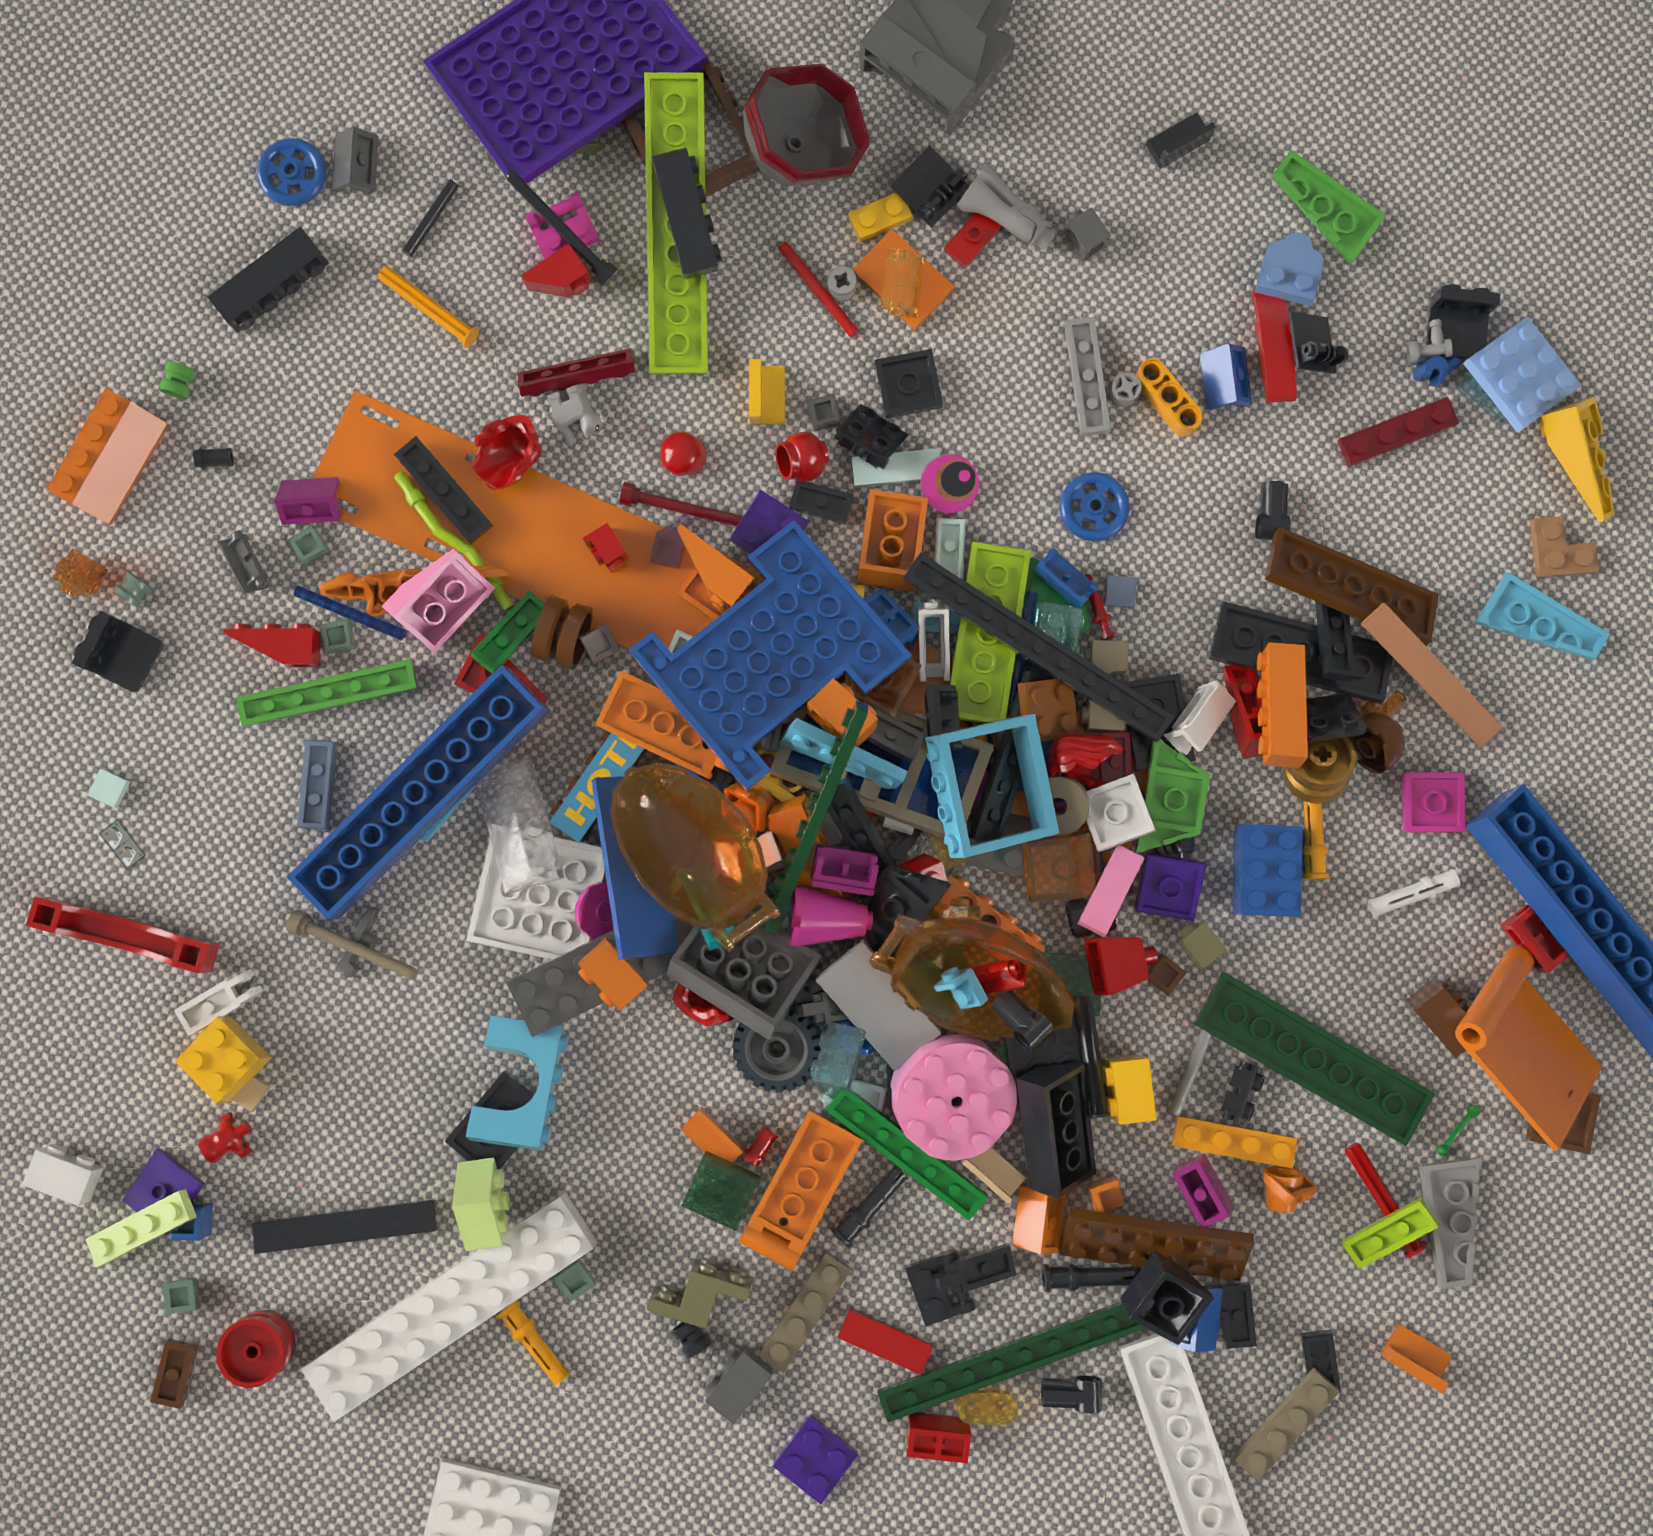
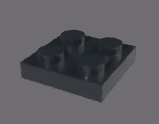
(908, 383)

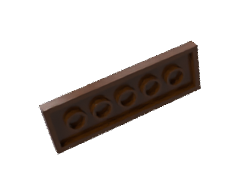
(1348, 583)
(1135, 1239)

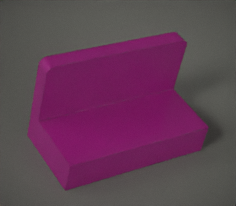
(308, 501)

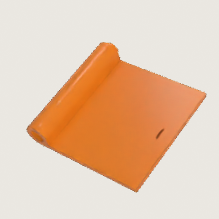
(1528, 1049)

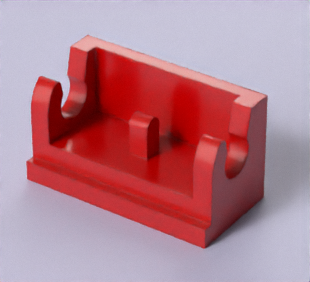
(1531, 935)
(938, 1438)

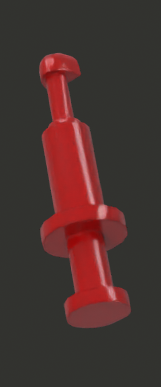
(1101, 617)

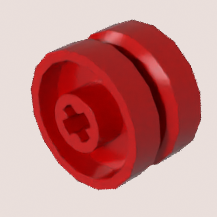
(255, 1349)

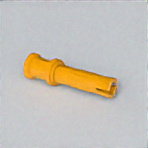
(1314, 848)
(523, 1330)

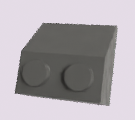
(1006, 859)

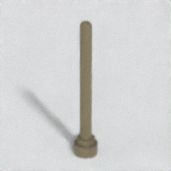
(302, 923)

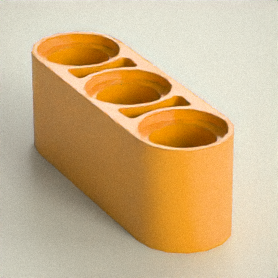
(1170, 412)

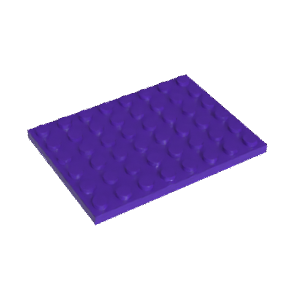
(558, 74)

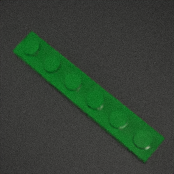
(892, 1143)

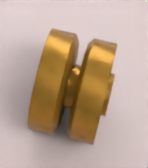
(1324, 772)

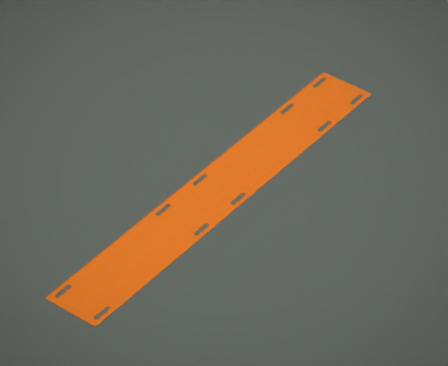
(541, 541)

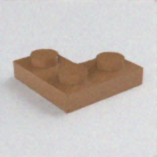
(1552, 554)

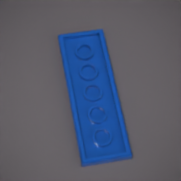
(639, 922)

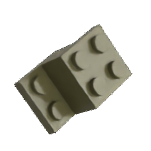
(700, 1292)

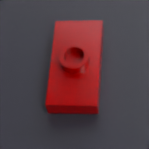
(971, 239)

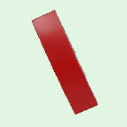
(1275, 348)

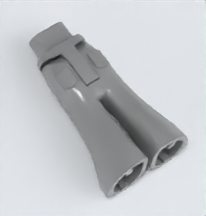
(994, 199)

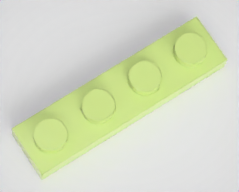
(141, 1228)

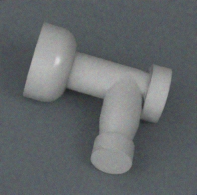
(1438, 347)

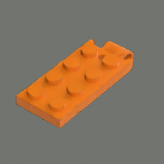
(652, 722)

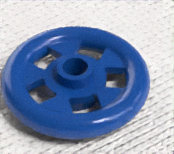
(312, 160)
(1075, 491)

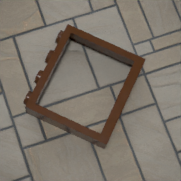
(727, 174)

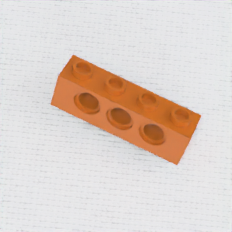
(960, 887)

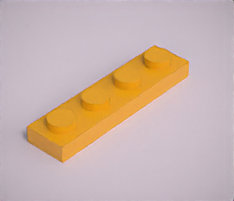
(1234, 1141)

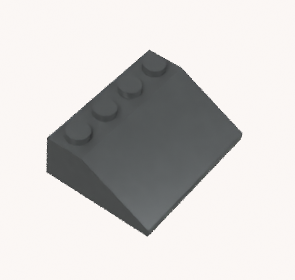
(752, 981)

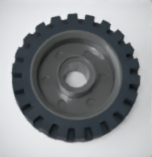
(774, 1068)

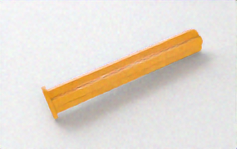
(428, 306)

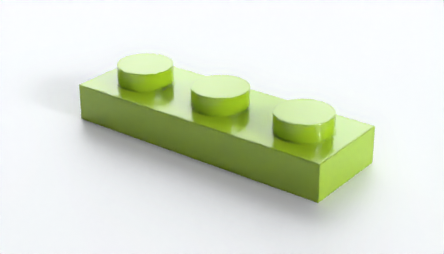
(1390, 1233)

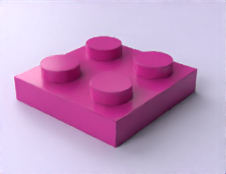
(1433, 802)

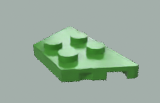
(1173, 797)

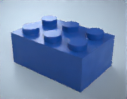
(1267, 870)

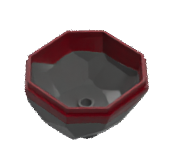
(812, 112)

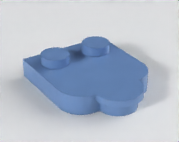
(1291, 270)

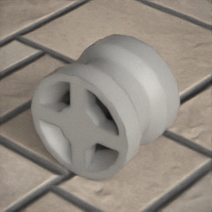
(840, 290)
(1128, 384)

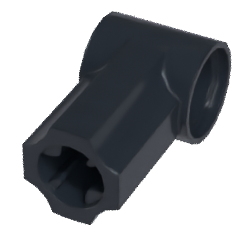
(1272, 510)
(1028, 1026)
(1081, 1393)

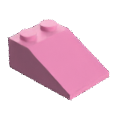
(439, 599)

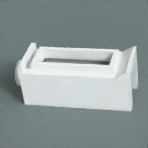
(942, 669)
(1201, 718)

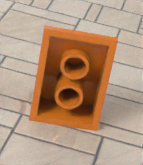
(891, 539)
(722, 577)

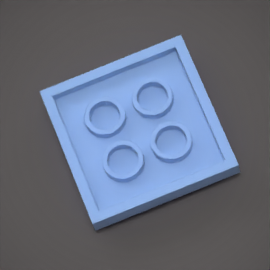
(1522, 374)

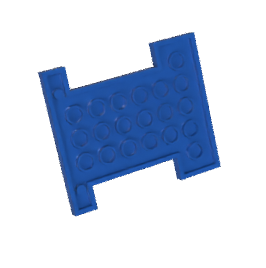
(772, 652)

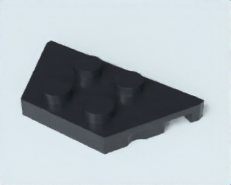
(898, 894)

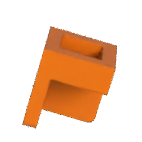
(1105, 1193)

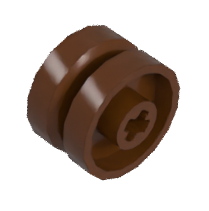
(559, 632)

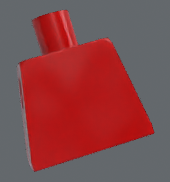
(1118, 963)

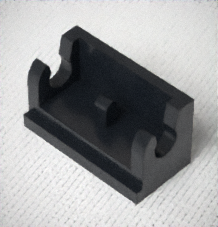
(942, 711)

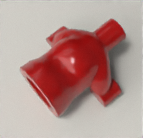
(225, 1140)

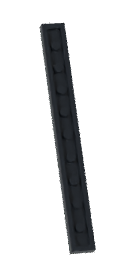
(1038, 647)

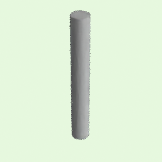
(1190, 1073)

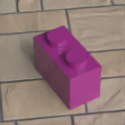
(1203, 1190)

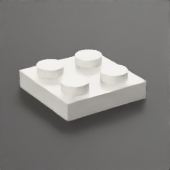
(1118, 813)

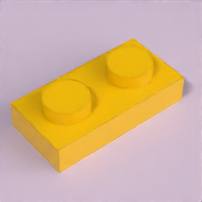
(879, 216)

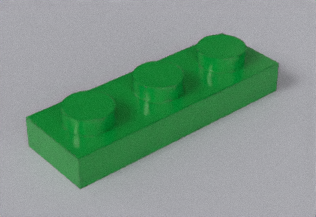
(509, 633)

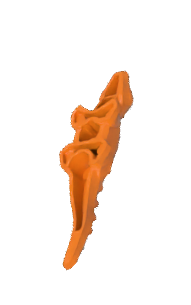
(381, 586)

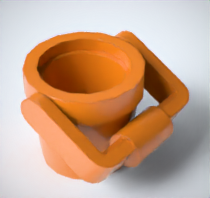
(754, 804)
(1284, 1190)

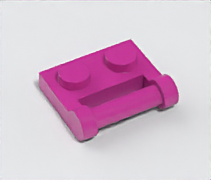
(549, 239)

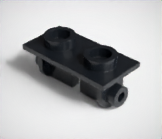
(1241, 1104)

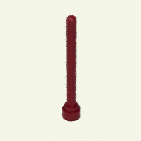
(632, 495)

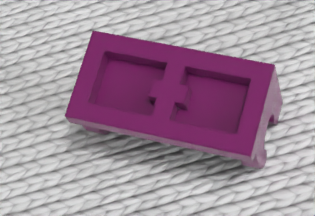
(844, 870)

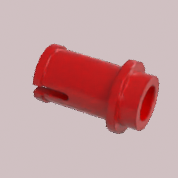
(760, 1146)

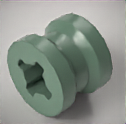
(132, 589)

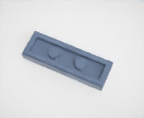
(317, 784)

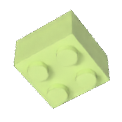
(480, 1204)

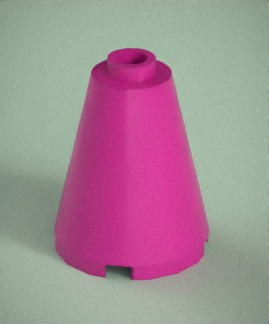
(825, 917)

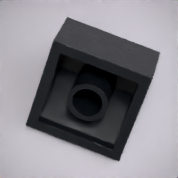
(1165, 1298)

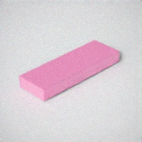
(1110, 891)

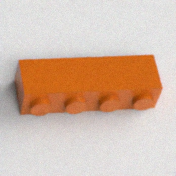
(1283, 705)
(783, 822)

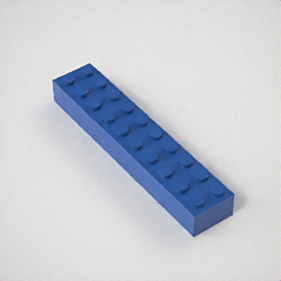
(418, 793)
(1572, 904)

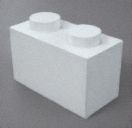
(63, 1174)

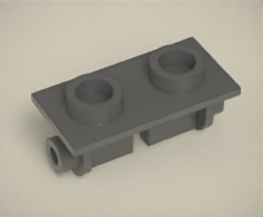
(243, 563)

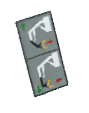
(122, 844)

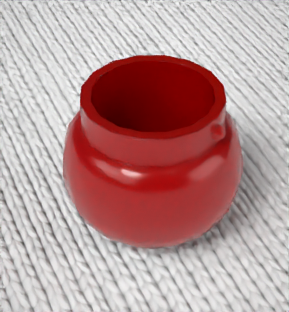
(801, 457)

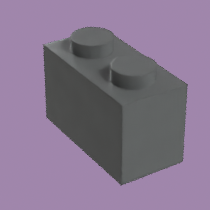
(738, 1384)

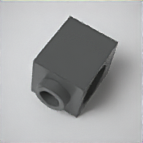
(1086, 233)

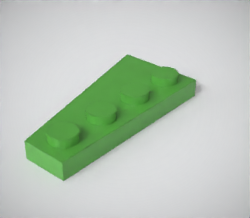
(1330, 206)

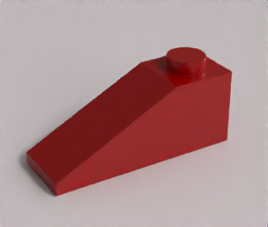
(1243, 686)

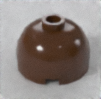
(1381, 744)

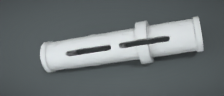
(1418, 891)

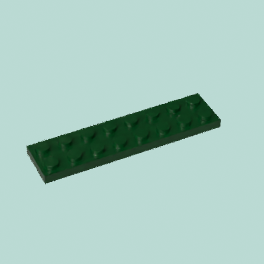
(1314, 1058)

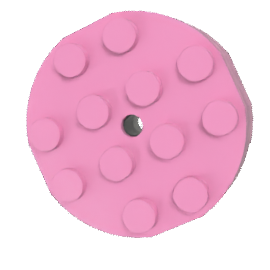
(954, 1097)

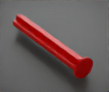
(1378, 1190)

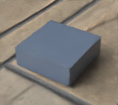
(1120, 591)

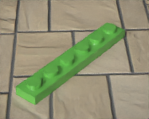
(327, 693)

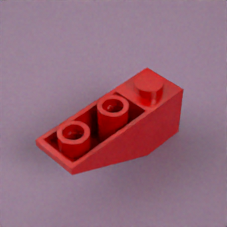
(290, 646)

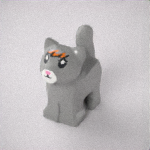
(570, 411)

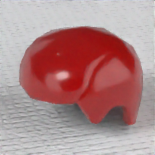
(683, 454)

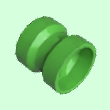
(177, 380)

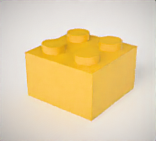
(223, 1059)
(1129, 1089)

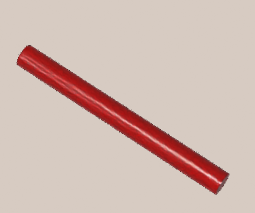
(818, 289)

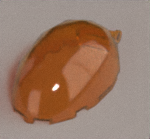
(691, 850)
(966, 943)

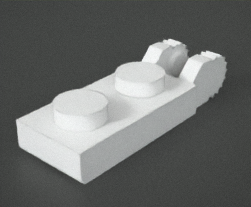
(215, 1002)

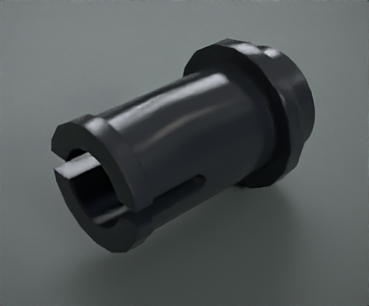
(213, 457)

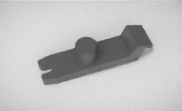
(362, 936)

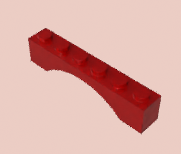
(123, 933)

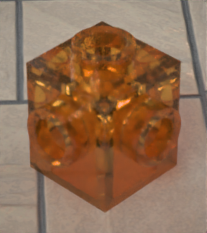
(79, 574)

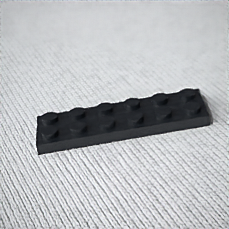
(1245, 633)

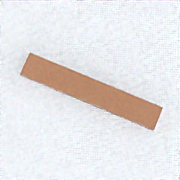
(1431, 675)

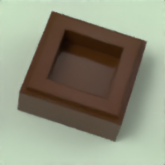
(1165, 974)

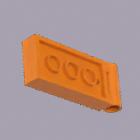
(800, 1189)

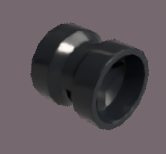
(691, 1338)

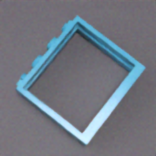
(1033, 777)

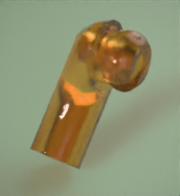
(1388, 708)

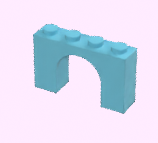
(526, 1125)

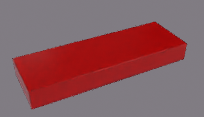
(885, 1341)

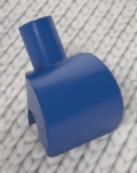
(1436, 369)

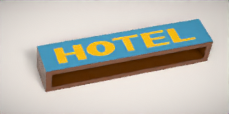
(577, 813)

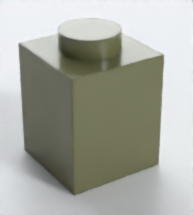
(1200, 944)

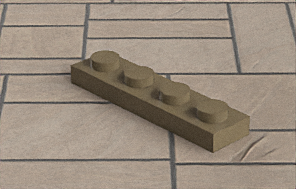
(804, 1312)
(1286, 1424)

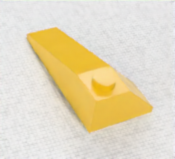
(1573, 437)

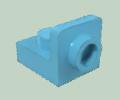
(964, 987)

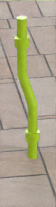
(417, 500)

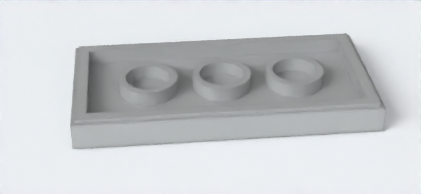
(872, 1005)

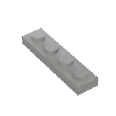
(1087, 376)

